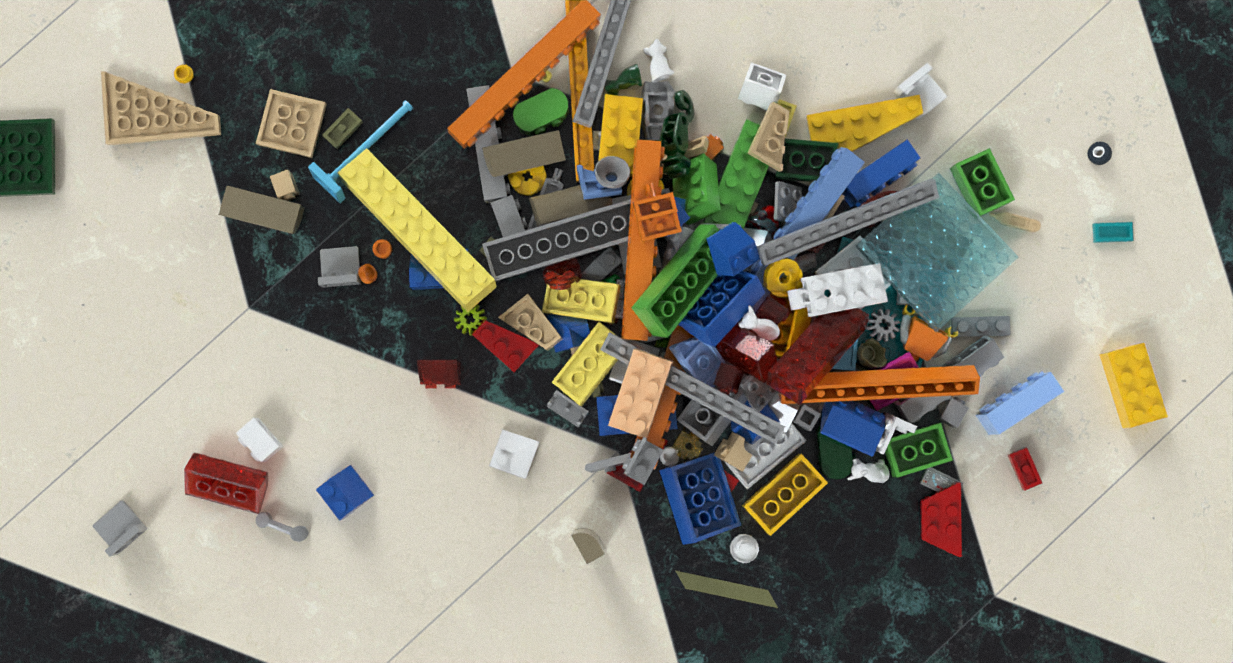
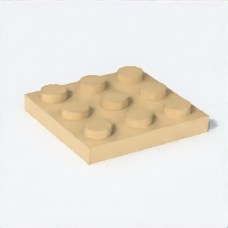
(291, 123)

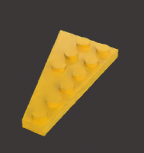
(863, 123)

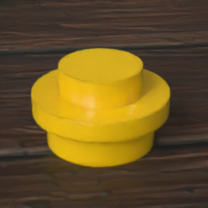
(183, 74)

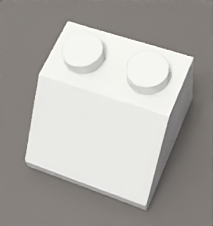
(761, 86)

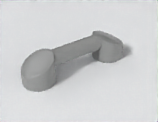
(297, 533)

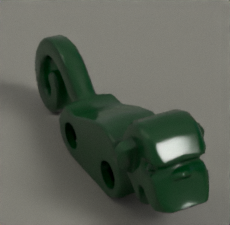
(676, 137)

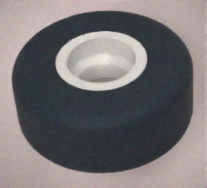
(1102, 159)

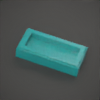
(1112, 232)

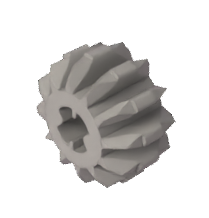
(889, 330)

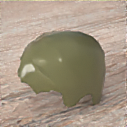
(871, 354)

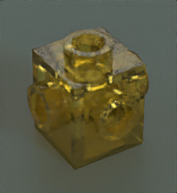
(681, 441)

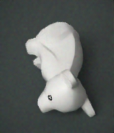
(659, 65)
(763, 327)
(872, 471)

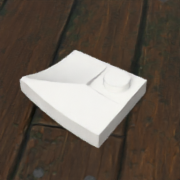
(514, 454)

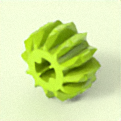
(464, 322)

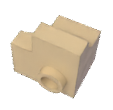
(733, 452)

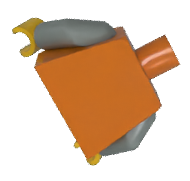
(922, 339)

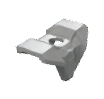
(656, 94)

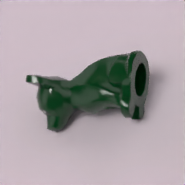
(626, 79)

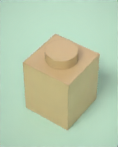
(285, 185)

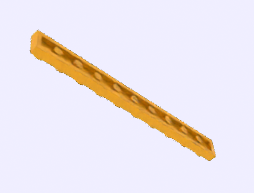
(578, 72)

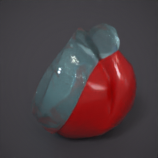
(763, 220)

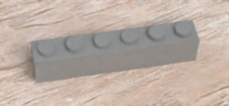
(493, 187)
(981, 354)

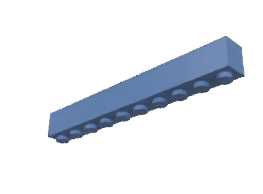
(816, 203)

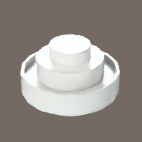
(744, 548)

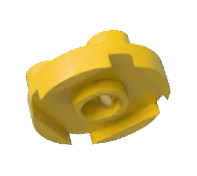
(531, 186)
(773, 272)

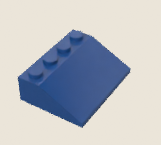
(722, 306)
(700, 498)

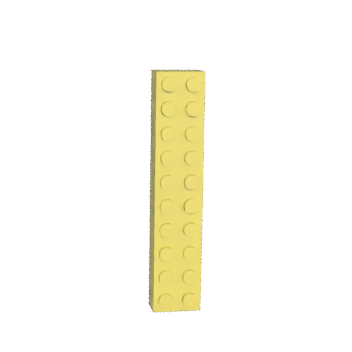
(417, 230)

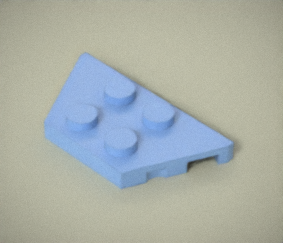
(698, 359)

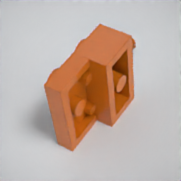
(656, 215)

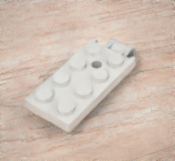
(847, 287)

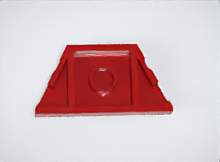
(943, 519)

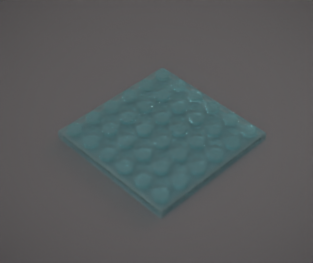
(938, 254)

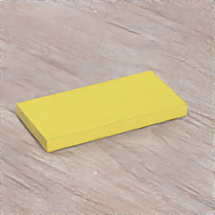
(584, 300)
(586, 366)

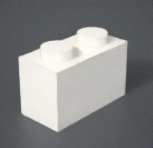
(259, 440)

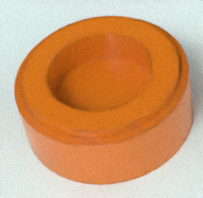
(382, 248)
(367, 273)

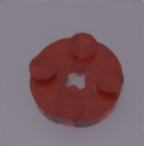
(571, 273)

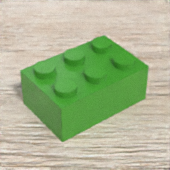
(982, 183)
(699, 189)
(917, 450)

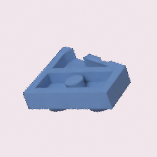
(592, 188)

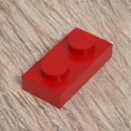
(1024, 468)

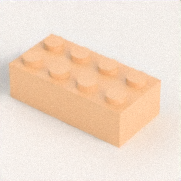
(640, 393)

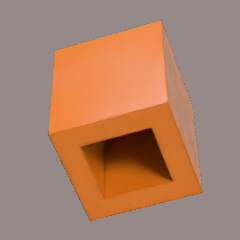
(714, 148)

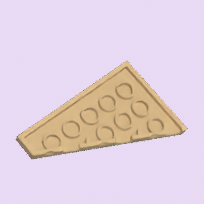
(144, 115)

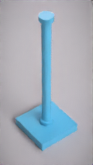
(328, 181)

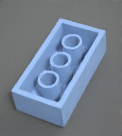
(1019, 403)

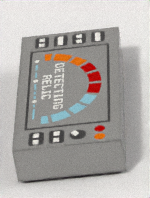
(937, 480)

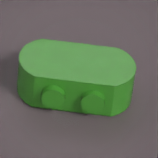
(541, 112)

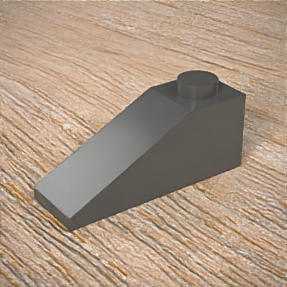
(602, 266)

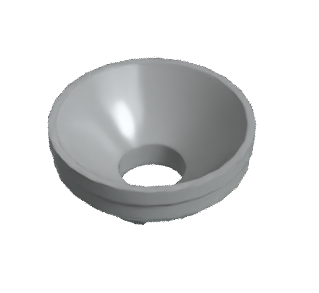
(612, 166)

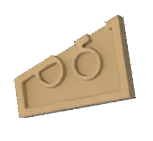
(770, 137)
(531, 322)

